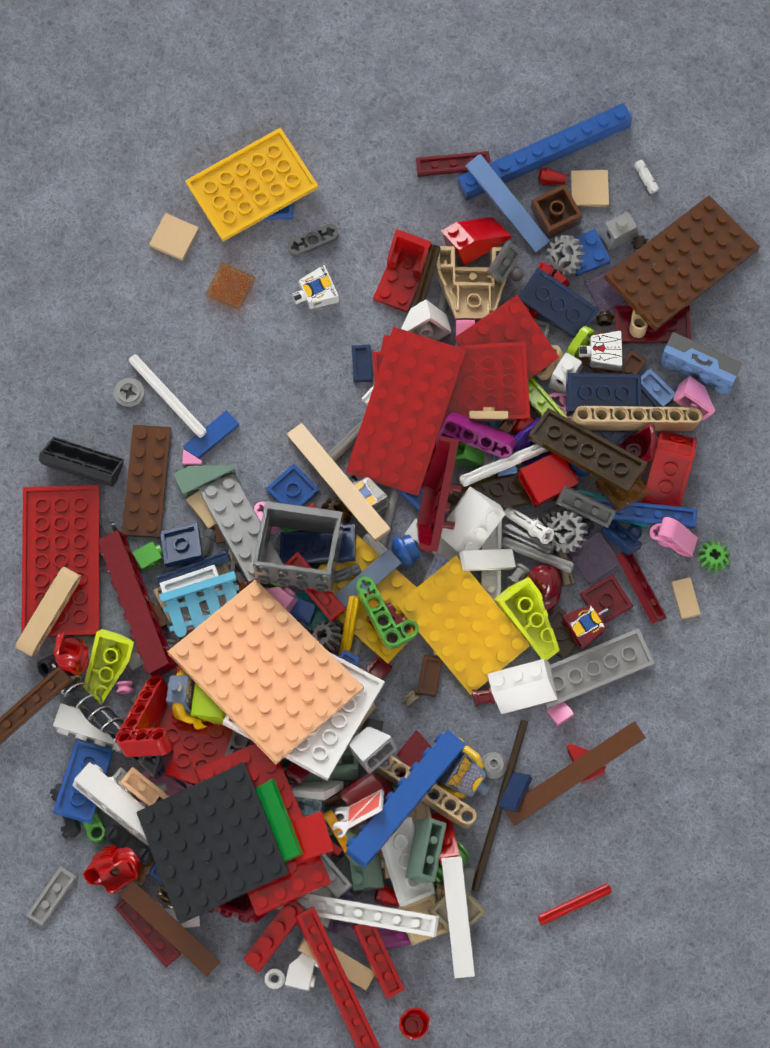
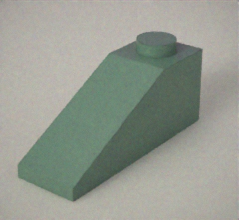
(194, 477)

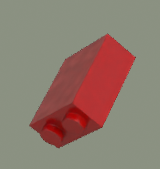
(547, 478)

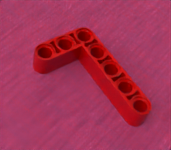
(136, 734)

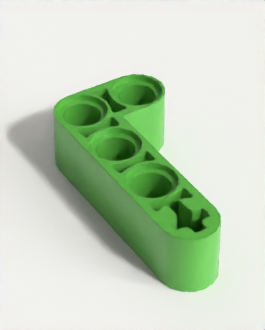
(382, 612)

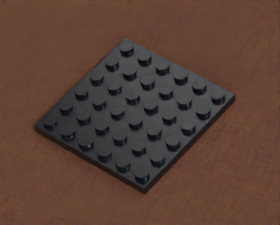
(212, 843)

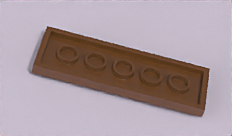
(146, 481)

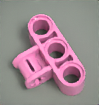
(675, 536)

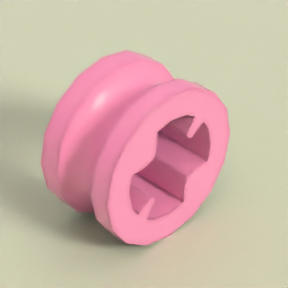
(124, 687)

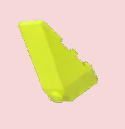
(526, 611)
(107, 662)

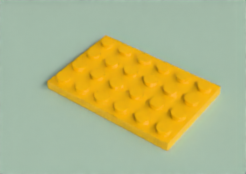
(251, 184)
(392, 591)
(463, 625)

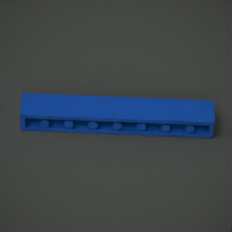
(405, 798)

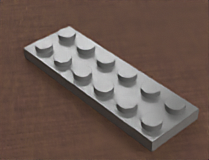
(236, 522)
(599, 666)

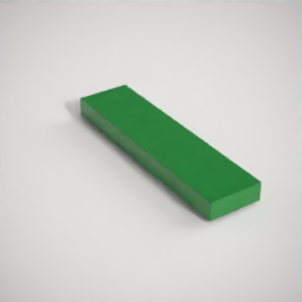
(279, 820)

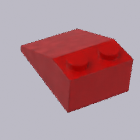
(474, 238)

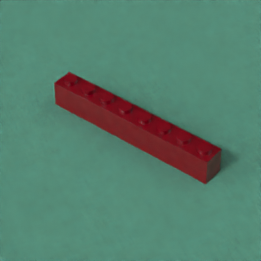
(136, 604)

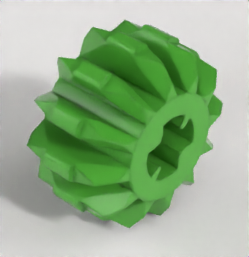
(719, 551)

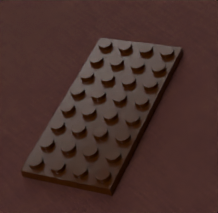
(681, 262)

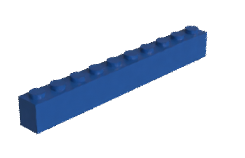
(552, 148)

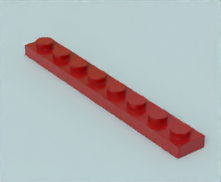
(336, 979)

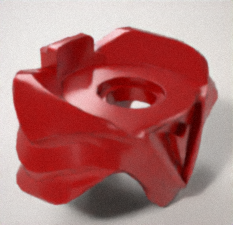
(71, 654)
(103, 862)

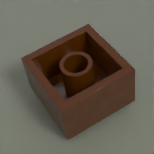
(556, 211)

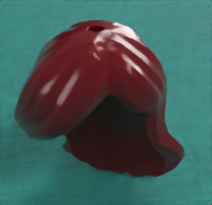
(642, 443)
(549, 583)

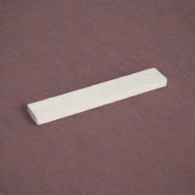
(458, 917)

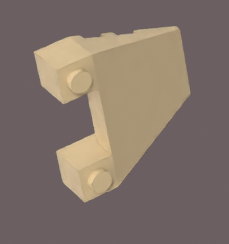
(468, 290)

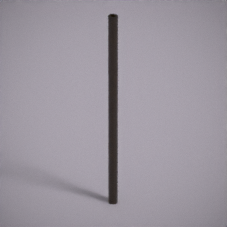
(497, 811)

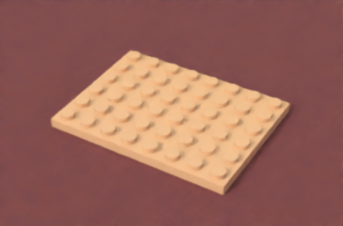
(265, 671)

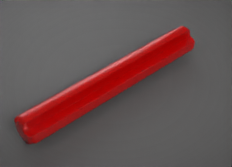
(574, 904)

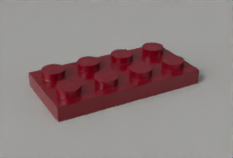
(678, 324)

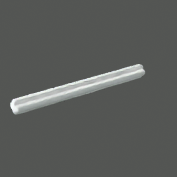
(167, 395)
(501, 464)

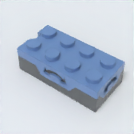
(700, 363)

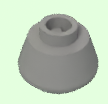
(500, 765)

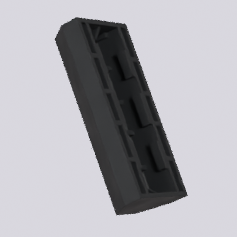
(81, 461)

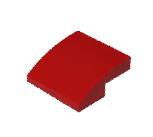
(312, 837)

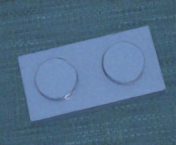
(657, 388)

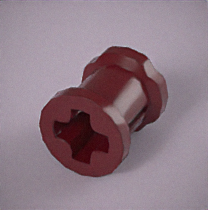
(483, 697)

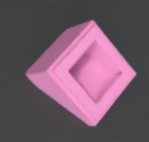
(190, 460)
(560, 713)

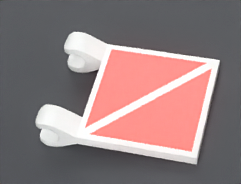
(359, 811)

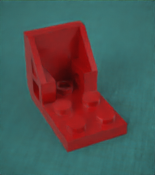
(403, 271)
(670, 469)

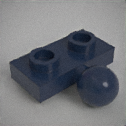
(625, 539)

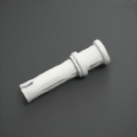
(534, 528)

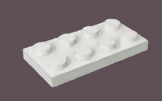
(396, 855)

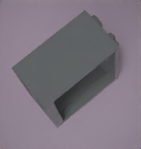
(301, 519)

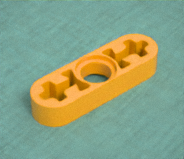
(331, 820)

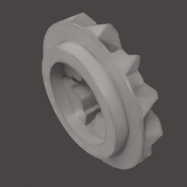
(125, 385)

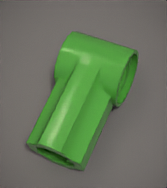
(95, 825)

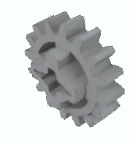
(565, 255)
(564, 523)

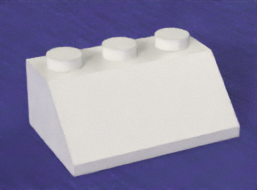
(474, 521)
(523, 686)

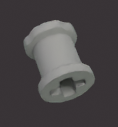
(519, 574)

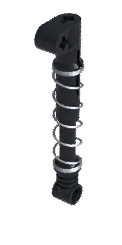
(104, 717)

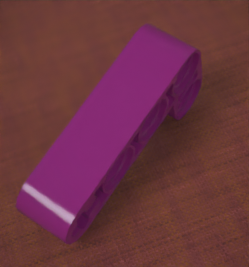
(503, 447)

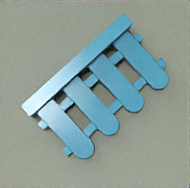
(189, 592)

